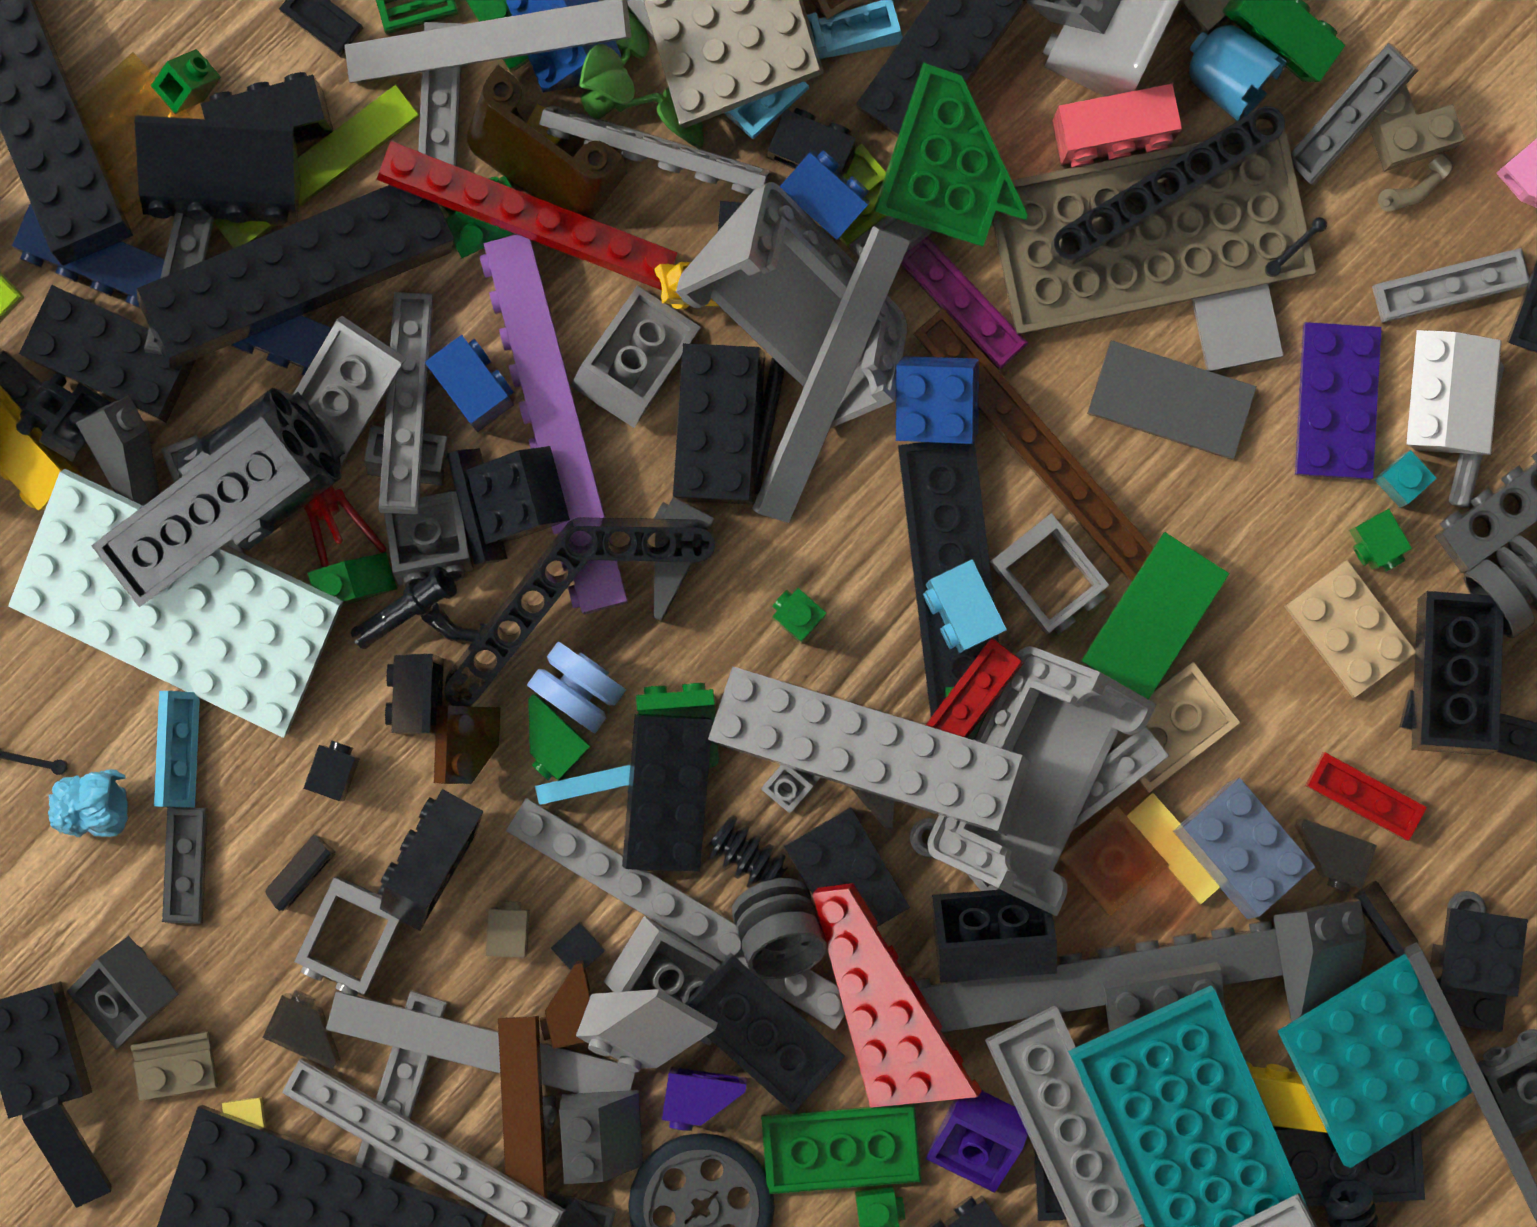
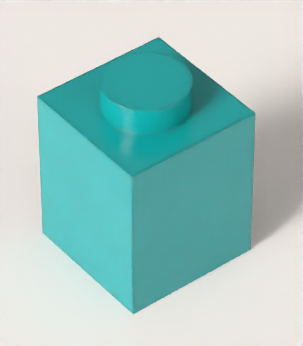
(1405, 479)

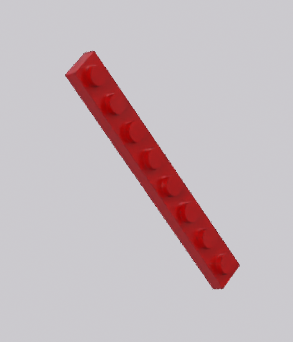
(523, 214)

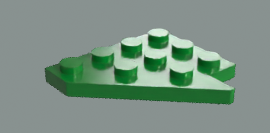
(946, 164)

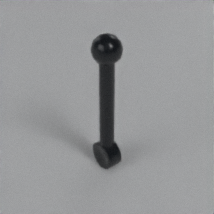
(1274, 267)
(58, 766)

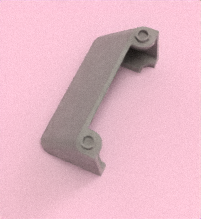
(1112, 60)
(784, 287)
(1065, 725)

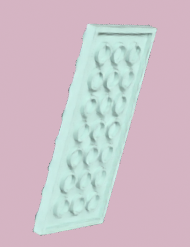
(219, 630)

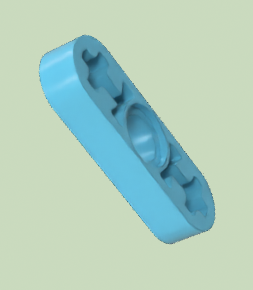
(583, 785)

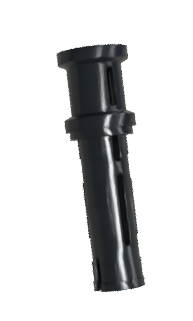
(416, 600)

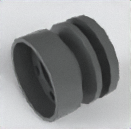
(1511, 585)
(778, 928)

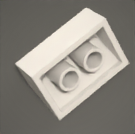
(1453, 393)

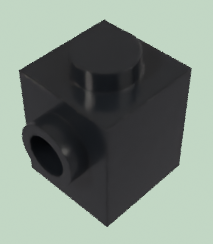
(332, 771)

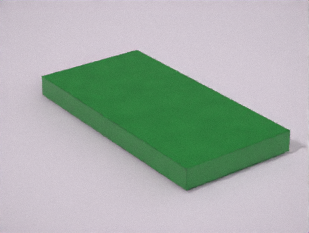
(1155, 616)
(841, 1148)

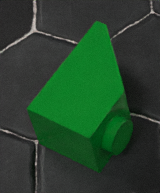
(355, 578)
(552, 741)

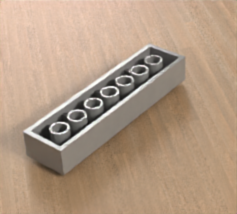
(870, 750)

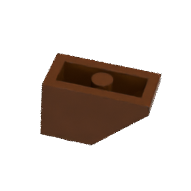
(567, 1008)

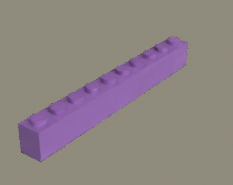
(549, 404)

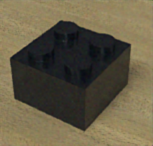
(517, 494)

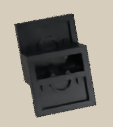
(1479, 965)

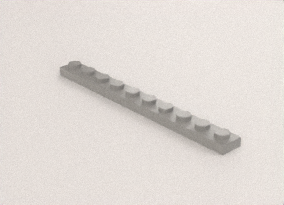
(663, 904)

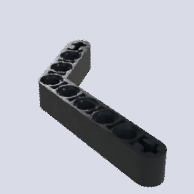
(553, 586)

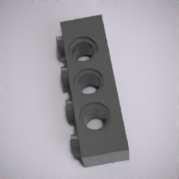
(1464, 545)

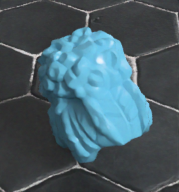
(89, 804)

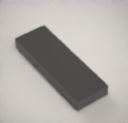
(184, 865)

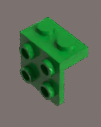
(692, 702)

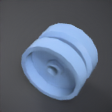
(577, 686)

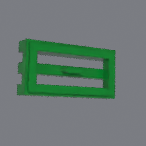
(414, 20)

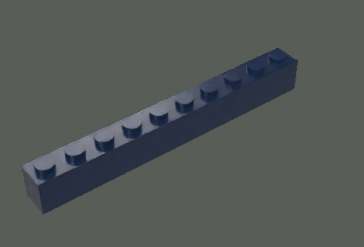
(126, 268)

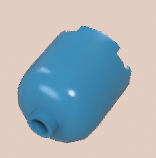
(1233, 69)

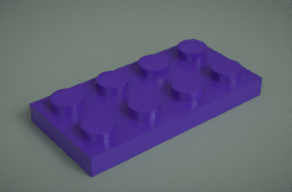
(1338, 401)

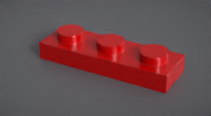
(976, 690)
(1365, 796)

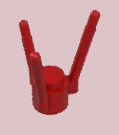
(325, 507)

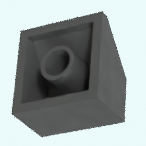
(122, 992)
(600, 1135)

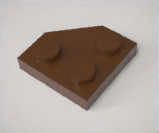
(464, 742)

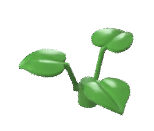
(613, 88)

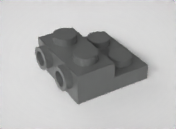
(429, 540)
(1513, 1081)

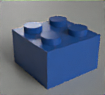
(826, 193)
(469, 383)
(937, 399)

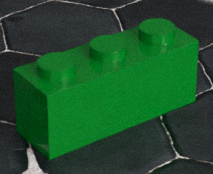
(1290, 32)

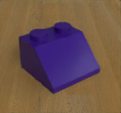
(698, 1095)
(979, 1140)

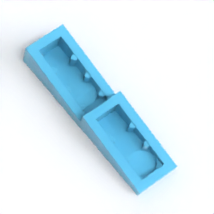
(856, 29)

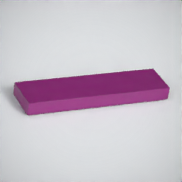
(963, 302)

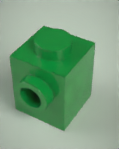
(185, 81)
(1380, 541)
(797, 614)
(879, 1208)

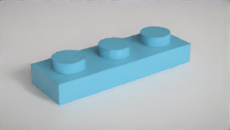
(176, 749)

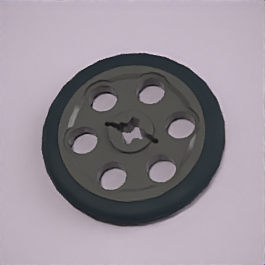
(688, 1154)

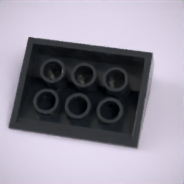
(217, 169)

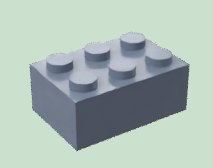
(1244, 848)

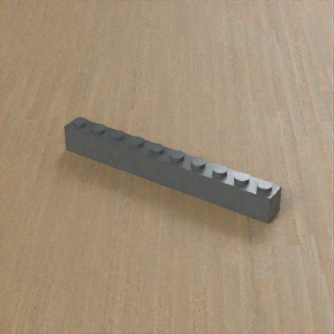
(1080, 981)

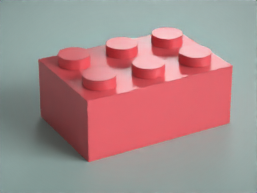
(1116, 125)

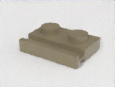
(174, 1066)

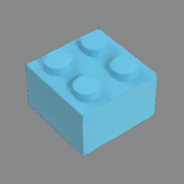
(964, 607)

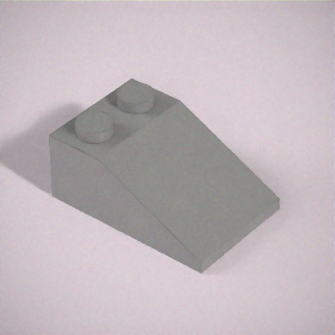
(634, 356)
(661, 961)
(641, 1027)

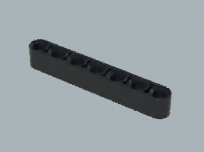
(1180, 173)

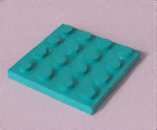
(1375, 1061)

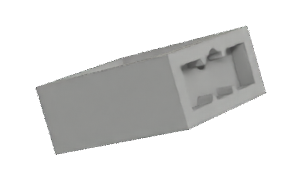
(1088, 599)
(317, 969)

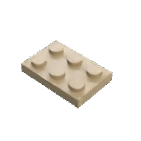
(1349, 629)
(1184, 722)

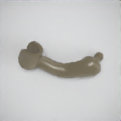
(1399, 198)

